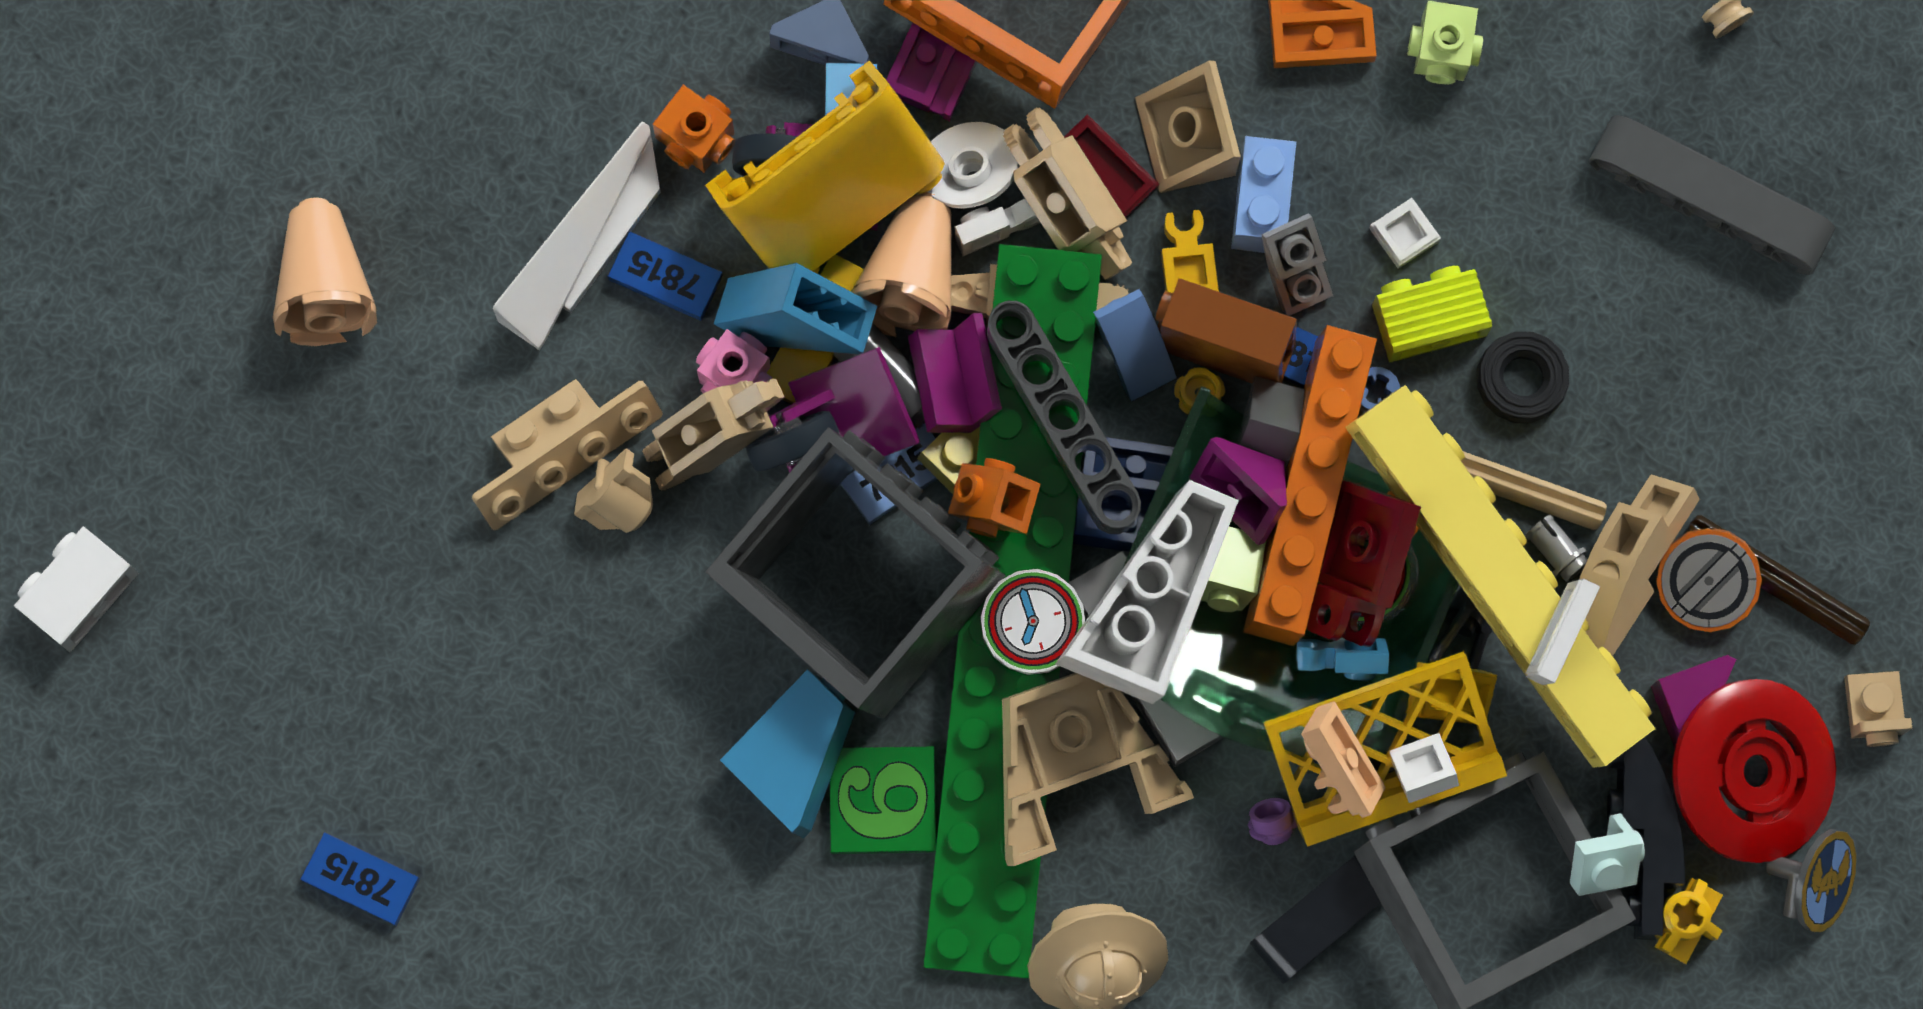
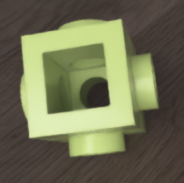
(1445, 42)

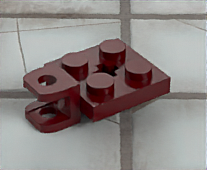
(1357, 576)

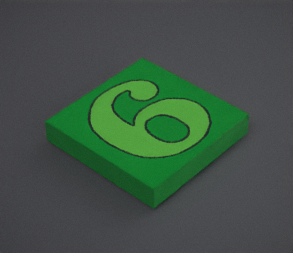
(883, 801)

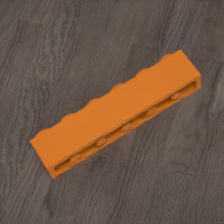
(1313, 485)

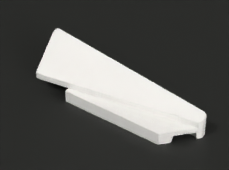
(582, 242)

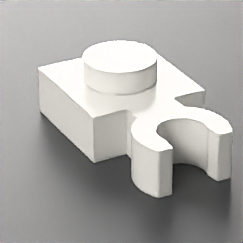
(987, 227)

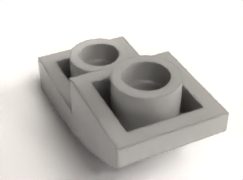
(1296, 265)

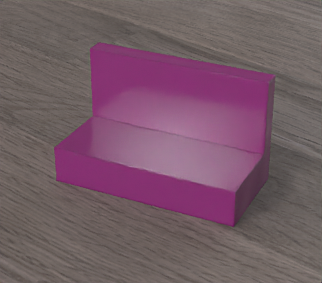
(955, 376)

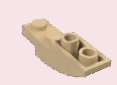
(1629, 554)

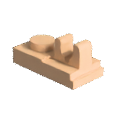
(1342, 762)

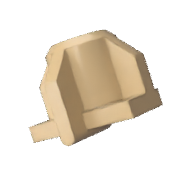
(616, 496)

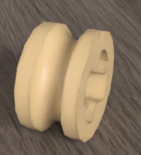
(1727, 16)

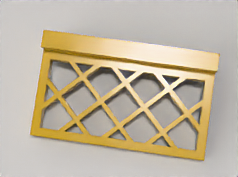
(1473, 763)

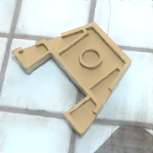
(1063, 738)

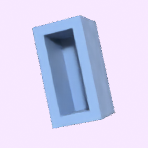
(1262, 190)

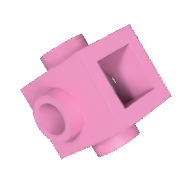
(718, 352)

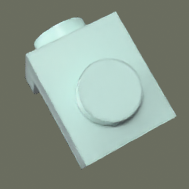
(1607, 860)

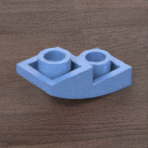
(1135, 344)

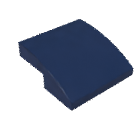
(1144, 467)

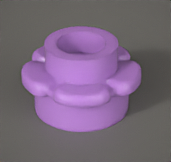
(1271, 821)

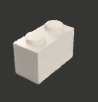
(75, 588)

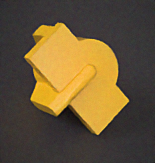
(1688, 918)

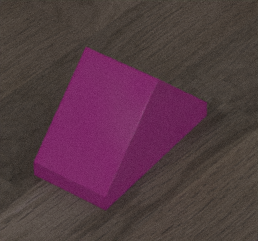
(1248, 477)
(1683, 691)

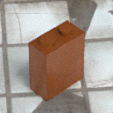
(1226, 332)

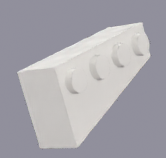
(1149, 608)

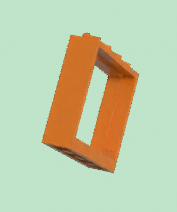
(1005, 52)

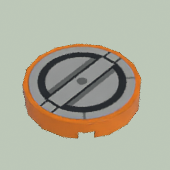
(1709, 579)

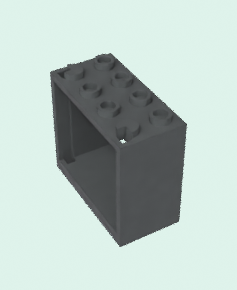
(789, 511)

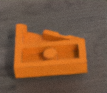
(1321, 32)

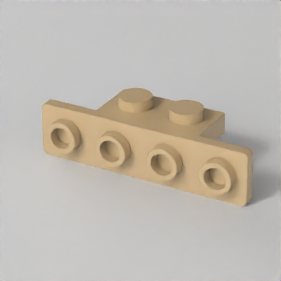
(559, 443)

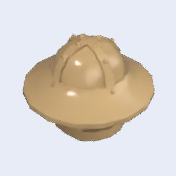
(1097, 958)

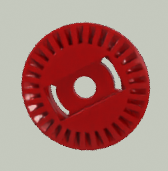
(1712, 754)

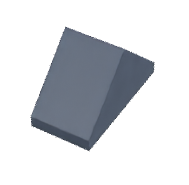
(820, 35)

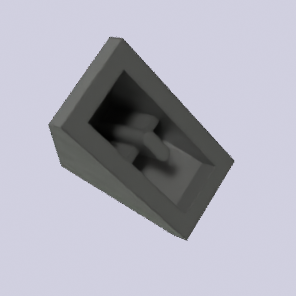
(1272, 419)

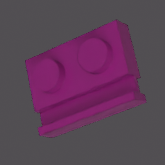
(930, 73)

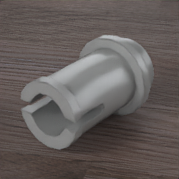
(1558, 548)

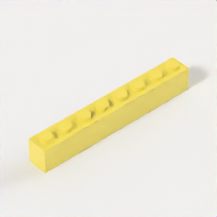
(1498, 572)

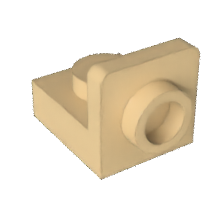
(1876, 708)

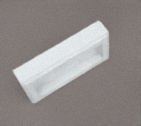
(1562, 631)

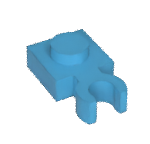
(1344, 656)

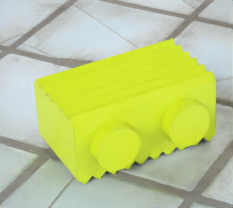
(1431, 313)

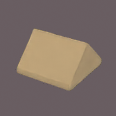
(1189, 129)

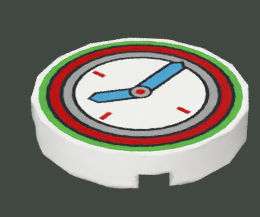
(1031, 620)

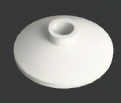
(969, 149)

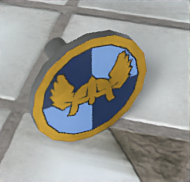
(1820, 884)

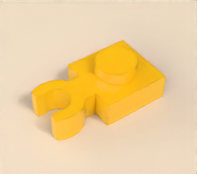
(1187, 258)

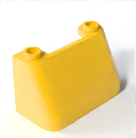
(832, 178)

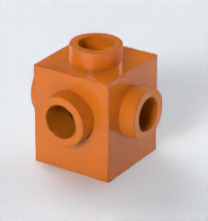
(692, 113)
(993, 498)

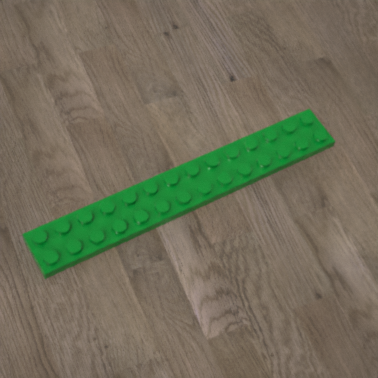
(978, 903)

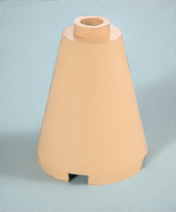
(911, 268)
(321, 279)

